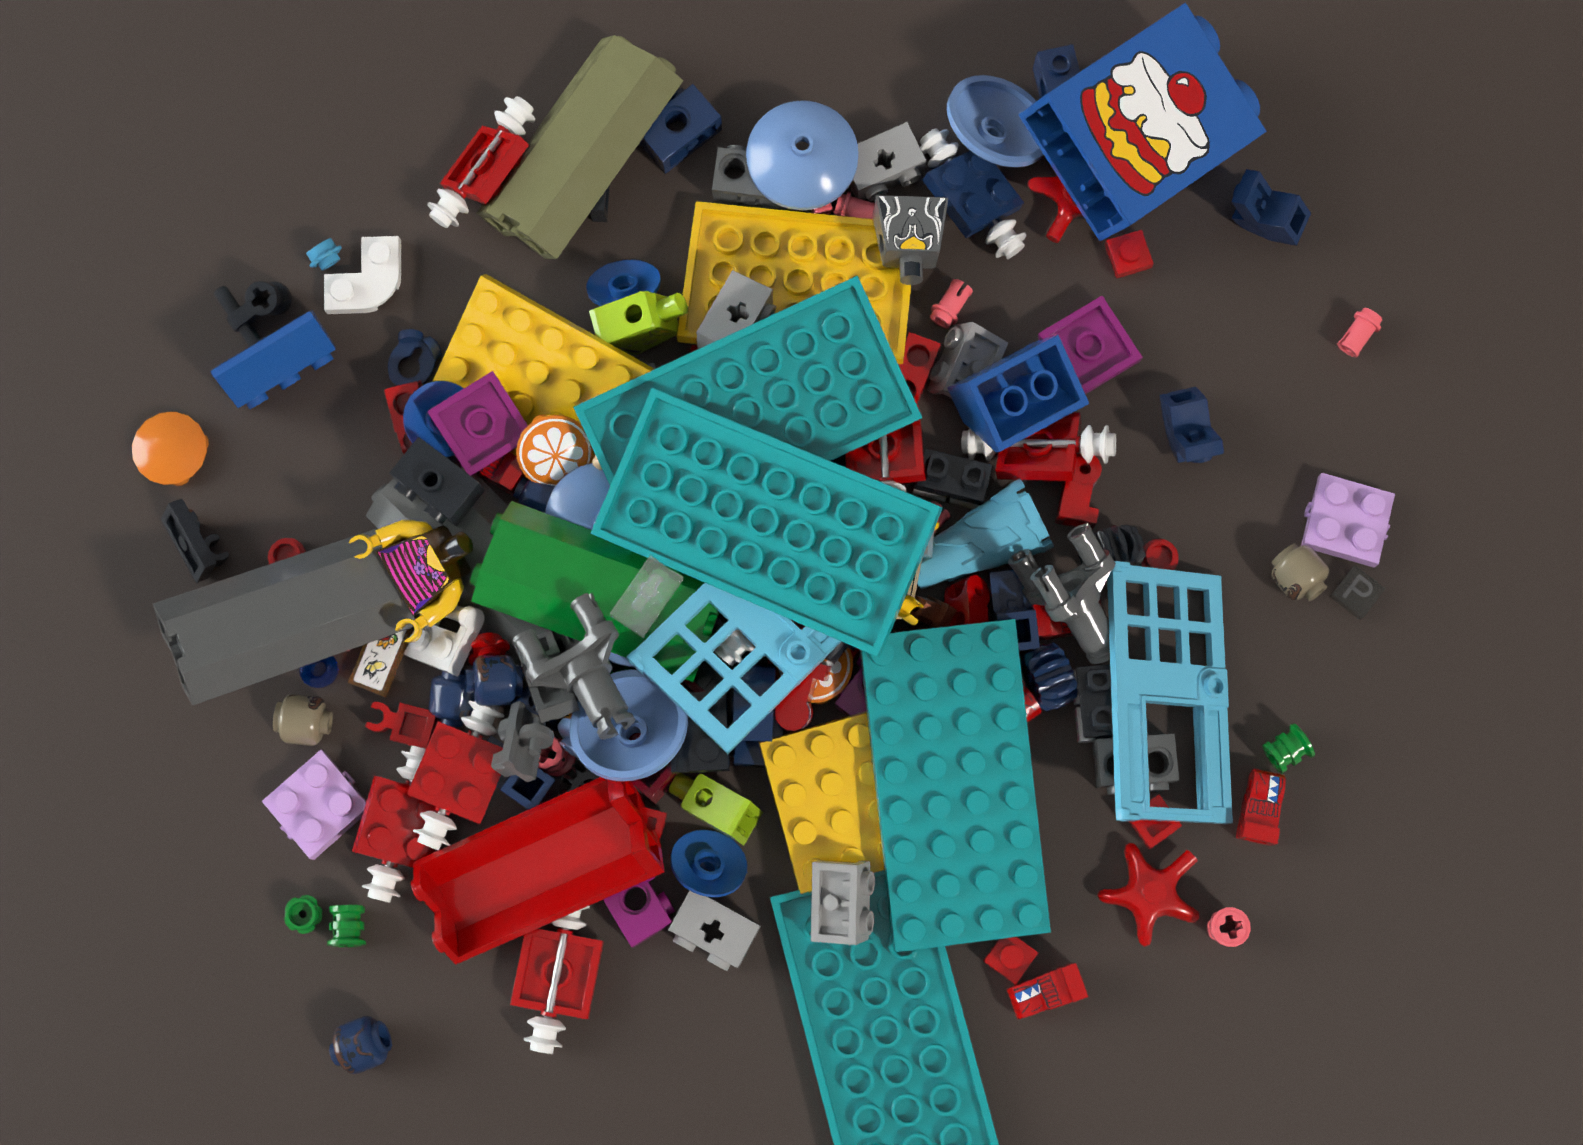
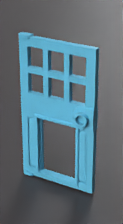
(774, 636)
(1168, 683)

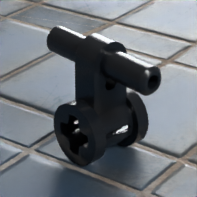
(256, 306)

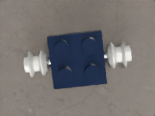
(975, 193)

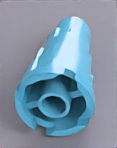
(986, 537)

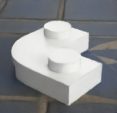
(371, 287)

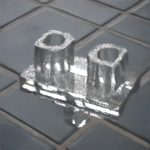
(646, 596)

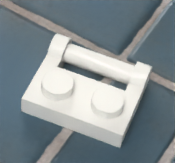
(446, 648)

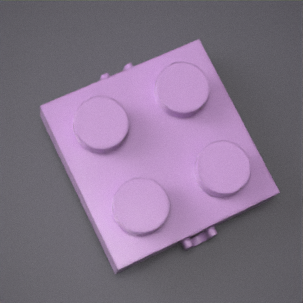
(1348, 520)
(316, 804)

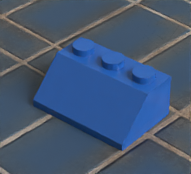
(275, 361)
(1019, 394)

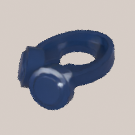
(407, 342)

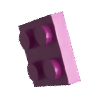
(1095, 343)
(479, 423)

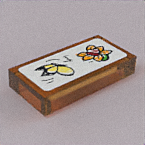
(379, 663)

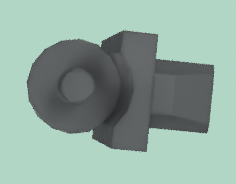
(523, 742)

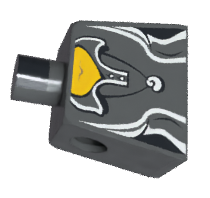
(909, 233)

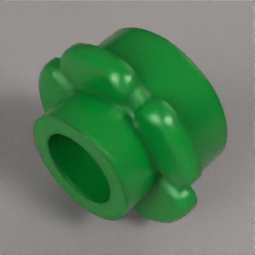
(292, 914)

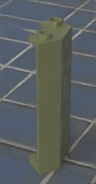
(582, 145)

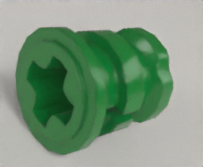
(1288, 748)
(346, 926)

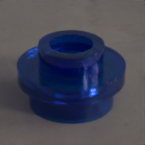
(308, 676)

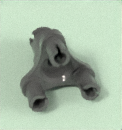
(1074, 594)
(581, 668)

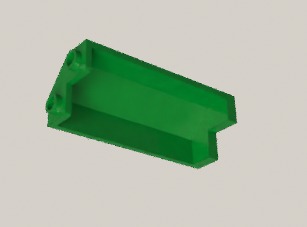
(546, 563)

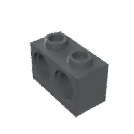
(740, 190)
(1162, 745)

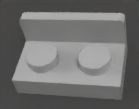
(965, 353)
(841, 902)

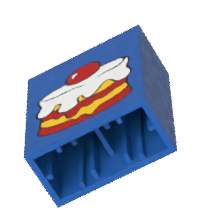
(1144, 121)

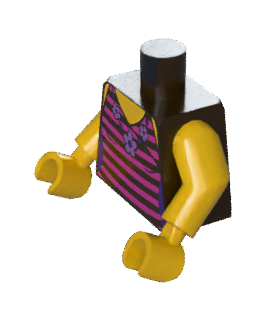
(424, 566)

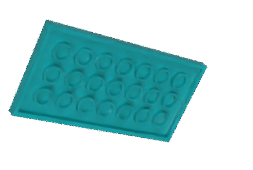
(803, 376)
(767, 521)
(955, 786)
(884, 1034)

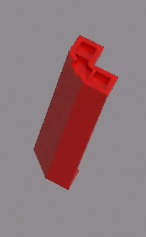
(537, 867)

